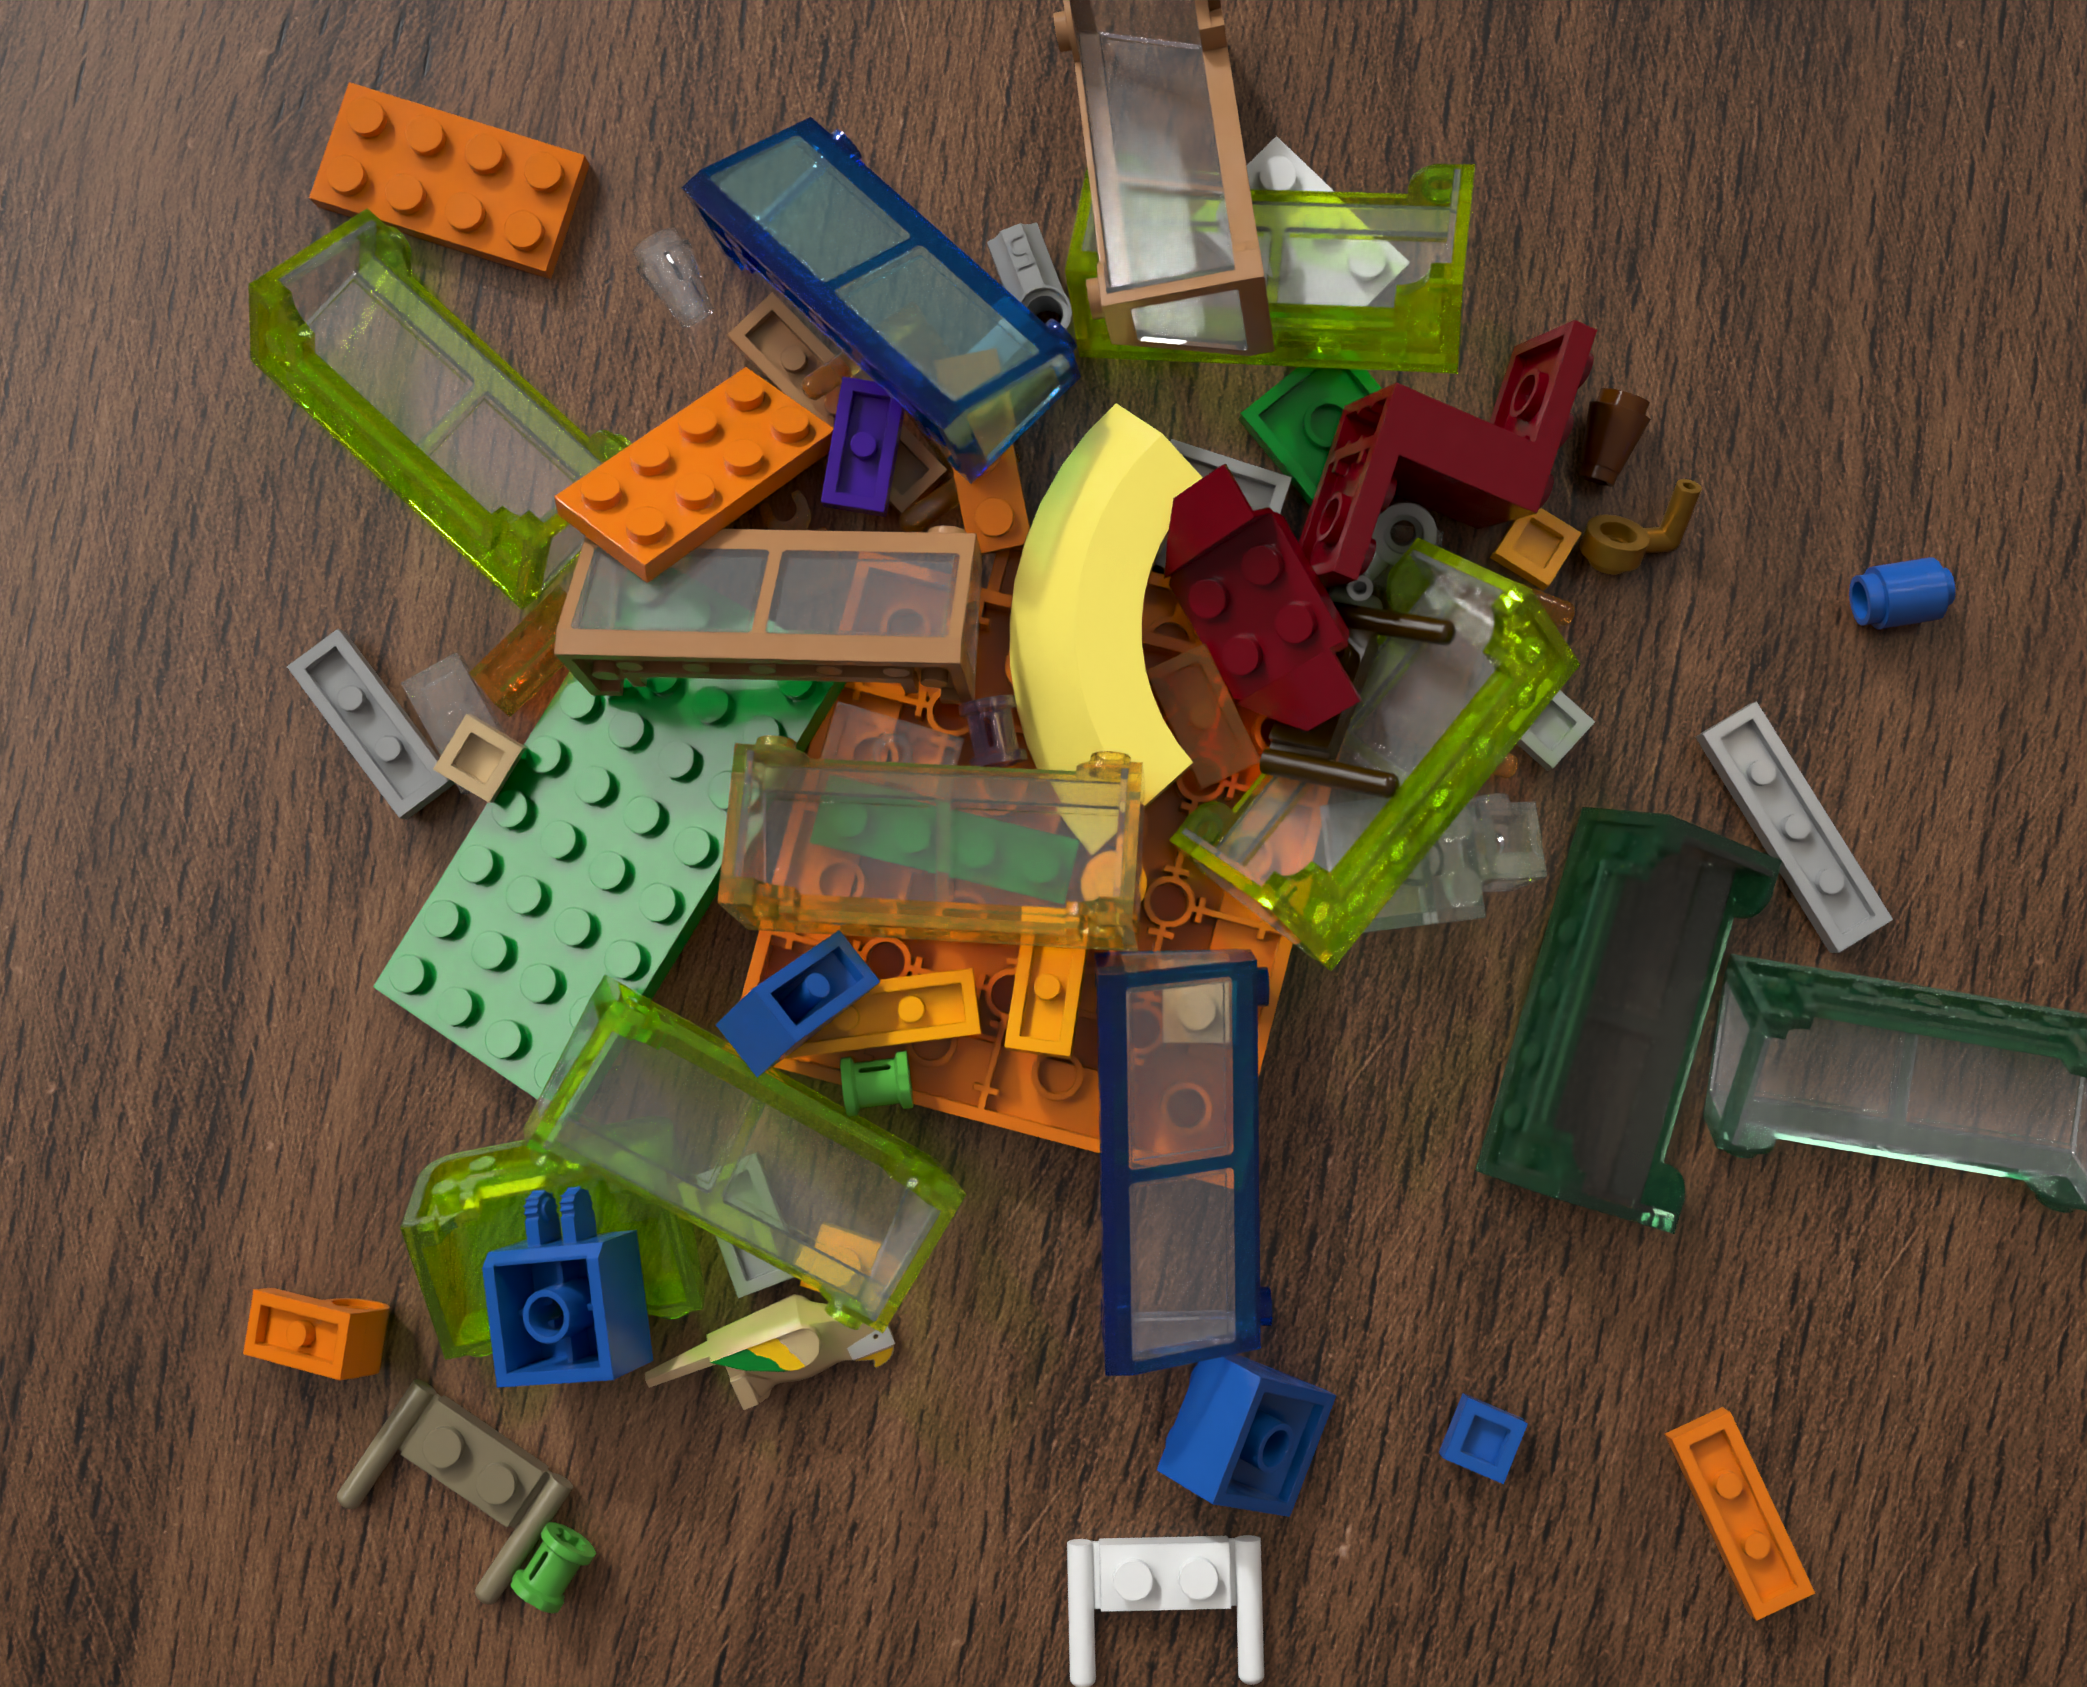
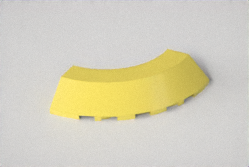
(1082, 601)

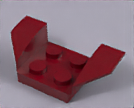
(1257, 604)

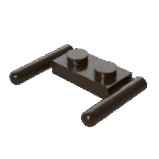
(1308, 754)

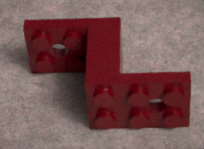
(1444, 456)

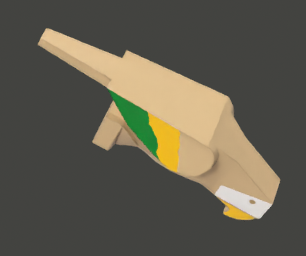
(778, 1346)

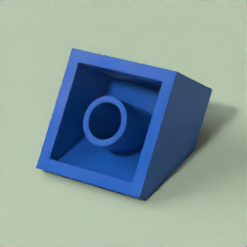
(1245, 1435)

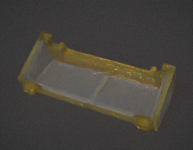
(935, 849)

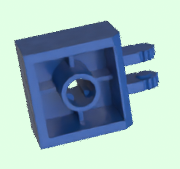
(566, 1302)

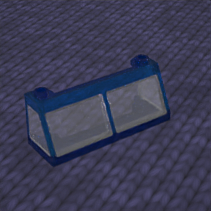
(1179, 1156)

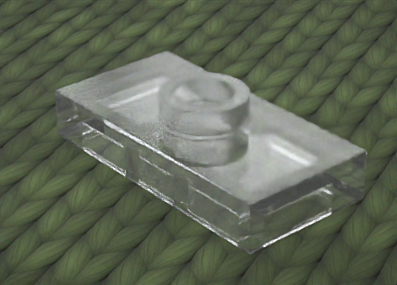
(444, 697)
(880, 738)

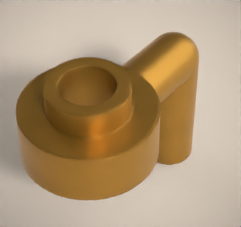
(1619, 544)

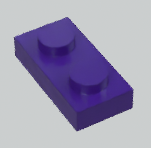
(863, 449)

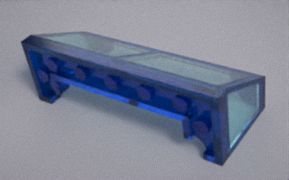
(887, 289)

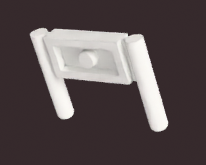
(1165, 1576)

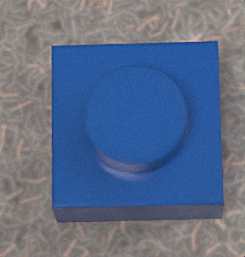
(1483, 1438)

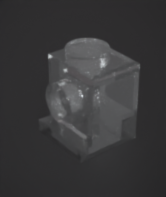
(1507, 842)

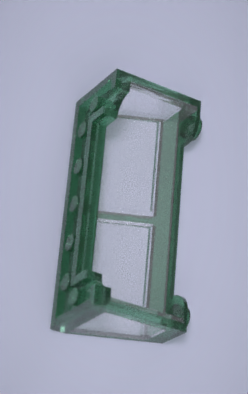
(1900, 1075)

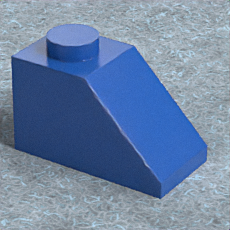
(797, 1003)

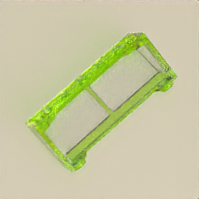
(1344, 276)
(424, 403)
(1433, 715)
(742, 1154)

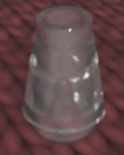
(674, 275)

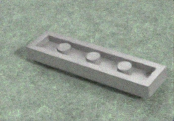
(1794, 828)

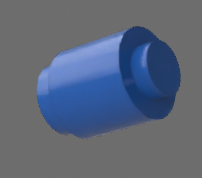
(1902, 593)

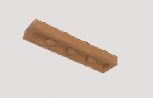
(787, 353)

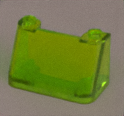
(476, 1205)

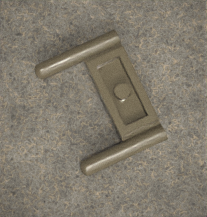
(472, 1463)

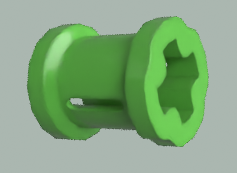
(876, 1083)
(552, 1567)

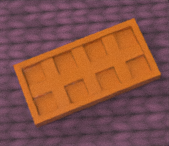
(450, 180)
(694, 474)

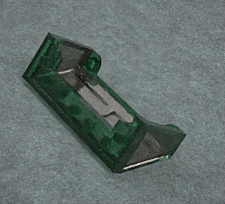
(1620, 1012)

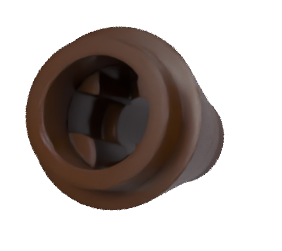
(1611, 434)

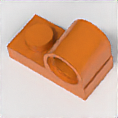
(315, 1335)

